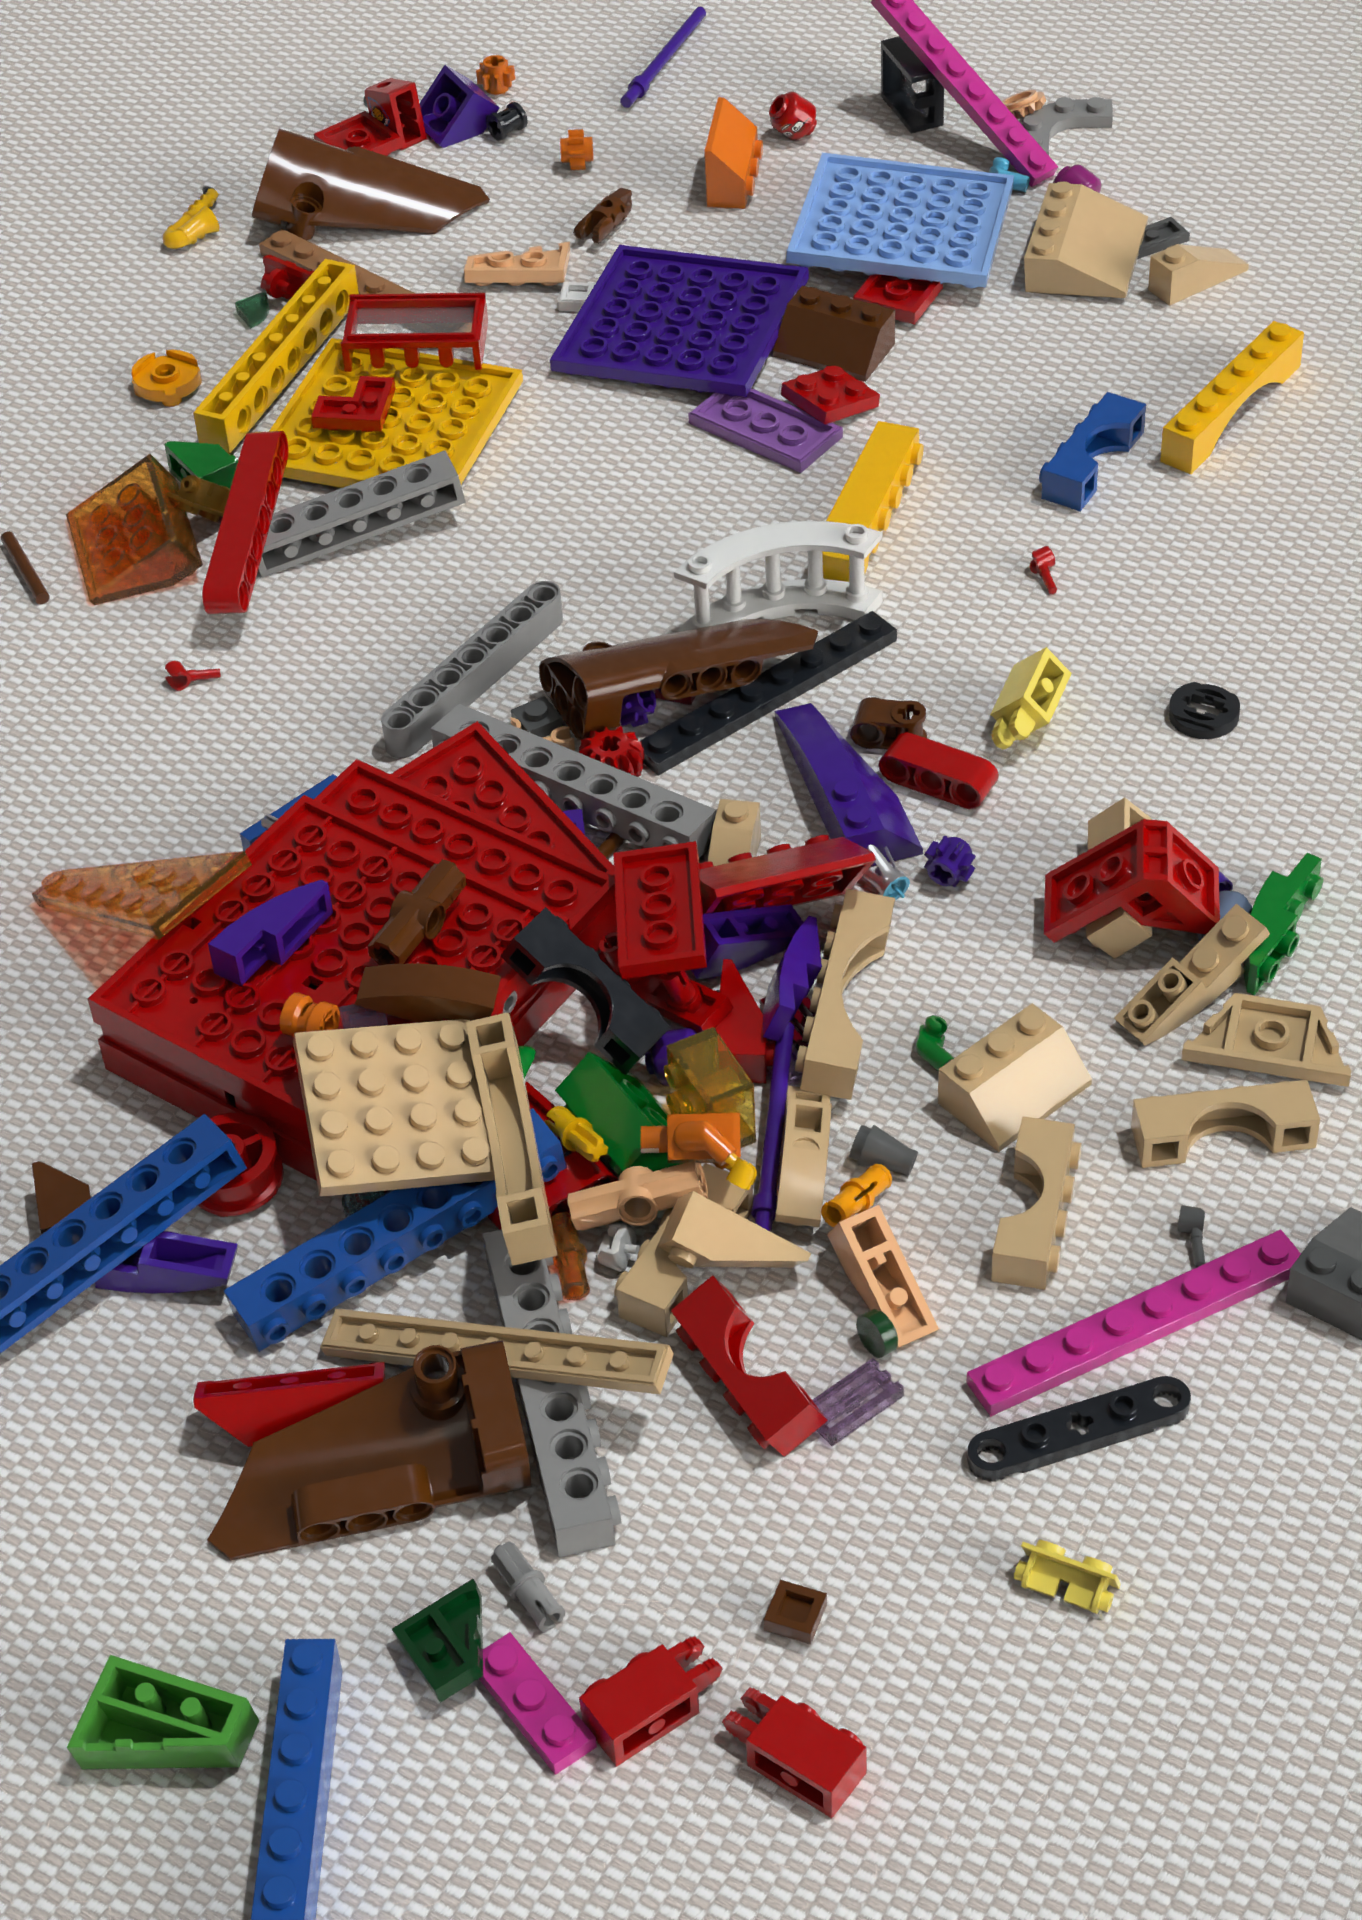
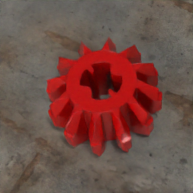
(615, 749)

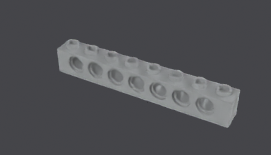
(606, 795)
(528, 1301)

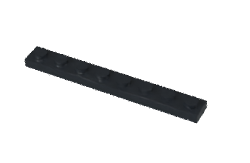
(768, 692)

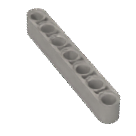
(472, 667)

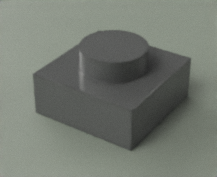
(538, 717)

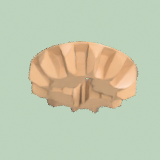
(1024, 103)

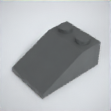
(1329, 1275)

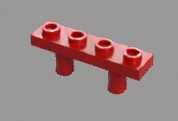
(672, 993)

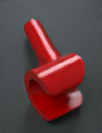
(1043, 560)
(181, 678)

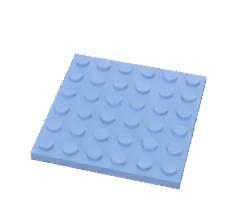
(901, 220)

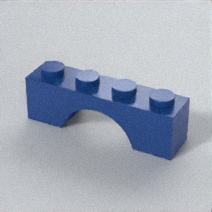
(1109, 427)

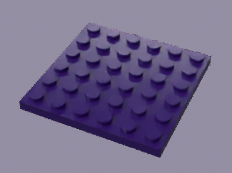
(679, 320)

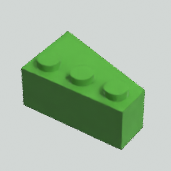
(160, 1721)

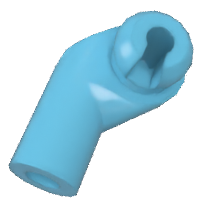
(1001, 166)

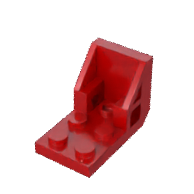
(1124, 867)

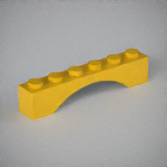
(1197, 426)

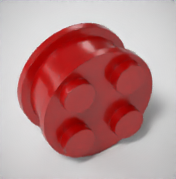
(264, 1166)

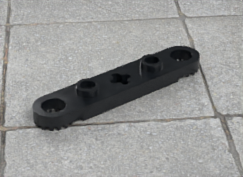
(1049, 1436)

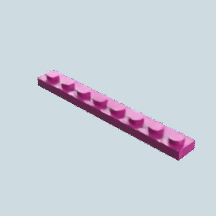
(967, 89)
(1132, 1323)

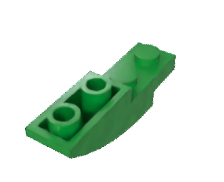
(1279, 909)

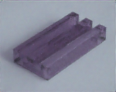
(848, 1394)

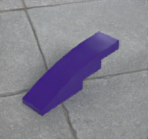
(792, 979)

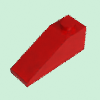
(744, 1026)

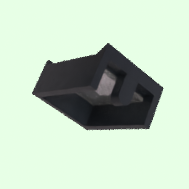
(910, 87)

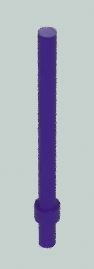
(641, 83)
(765, 1201)

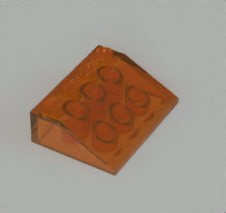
(133, 535)

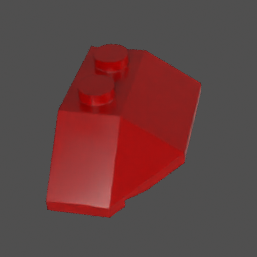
(269, 1403)

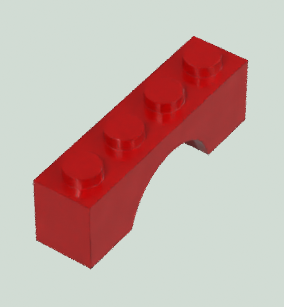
(776, 1403)

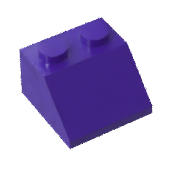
(455, 108)

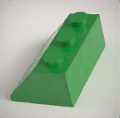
(616, 1109)

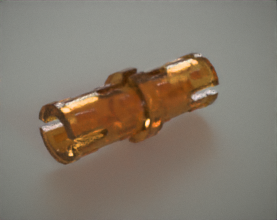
(570, 1258)

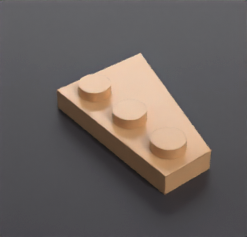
(530, 267)

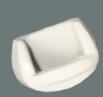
(618, 1246)

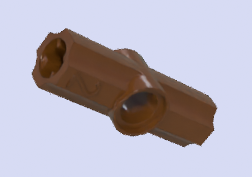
(417, 914)

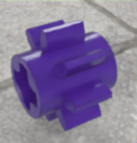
(637, 707)
(949, 861)

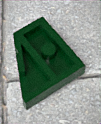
(446, 1640)

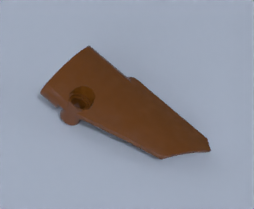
(355, 188)

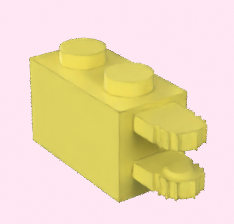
(1028, 697)

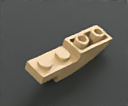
(1196, 981)
(803, 1158)

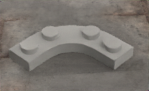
(1068, 114)

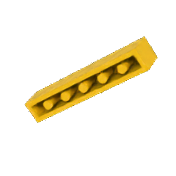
(874, 487)

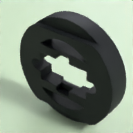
(1204, 725)

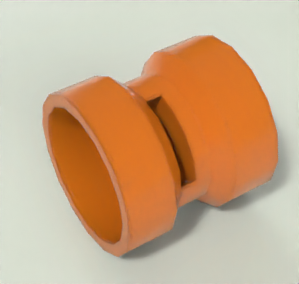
(304, 1015)

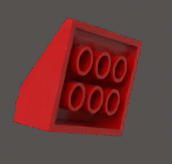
(784, 875)

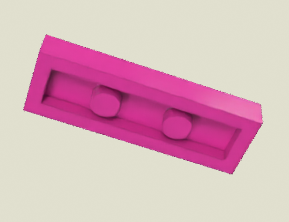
(535, 1704)

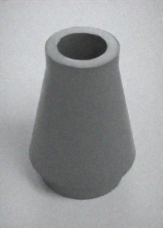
(878, 1147)

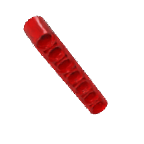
(245, 523)

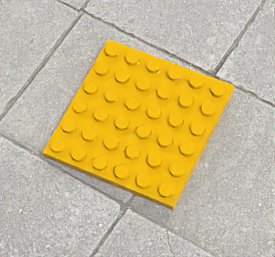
(429, 414)

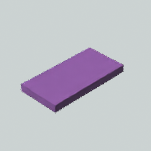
(767, 427)

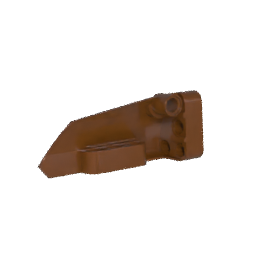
(591, 683)
(382, 1456)

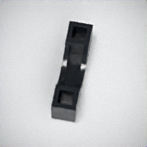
(551, 952)

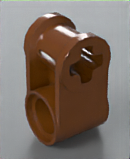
(882, 720)

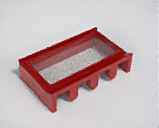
(415, 323)

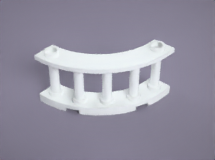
(779, 597)

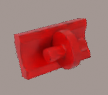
(282, 277)

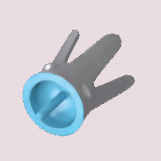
(891, 880)

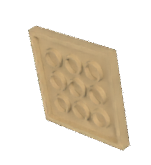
(392, 1107)

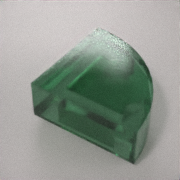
(253, 309)

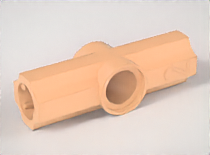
(635, 1195)

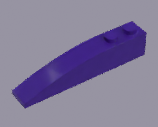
(844, 787)

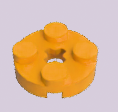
(166, 377)

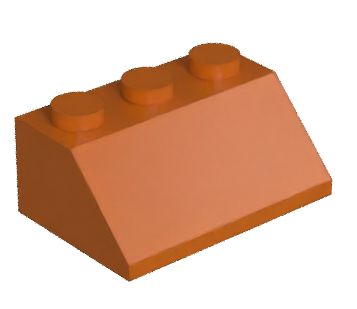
(731, 157)

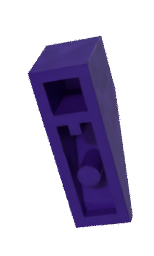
(746, 936)

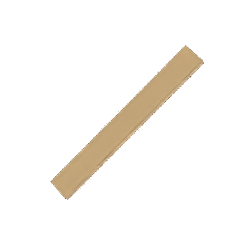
(529, 1353)

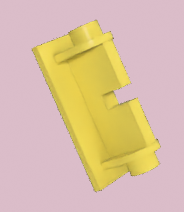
(1086, 1579)

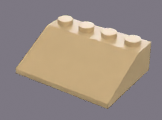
(1083, 244)

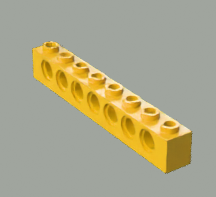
(276, 356)

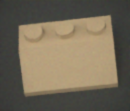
(1012, 1073)

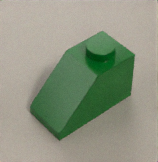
(201, 460)

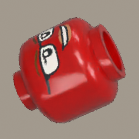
(793, 115)

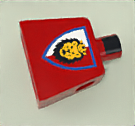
(397, 107)

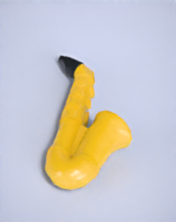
(194, 222)

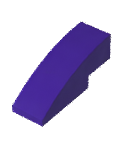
(270, 931)
(173, 1265)

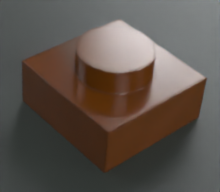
(795, 1612)

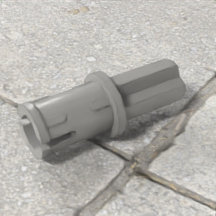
(527, 1585)

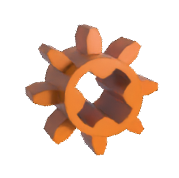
(495, 74)
(576, 149)

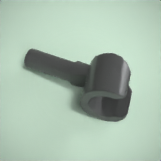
(1192, 1221)

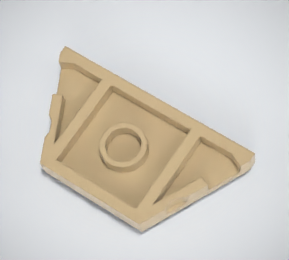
(1270, 1039)

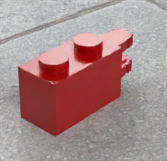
(647, 1698)
(799, 1750)

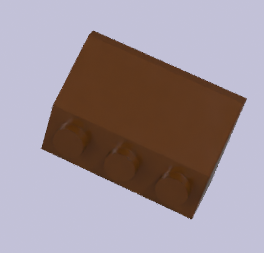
(835, 330)

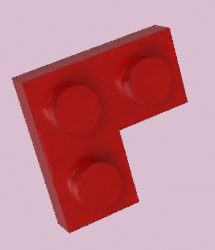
(362, 412)

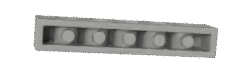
(360, 512)

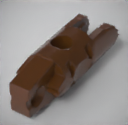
(605, 216)

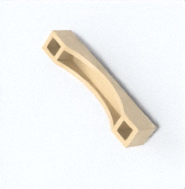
(834, 1044)
(511, 1139)

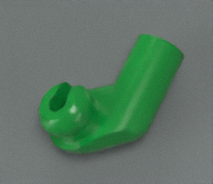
(931, 1042)

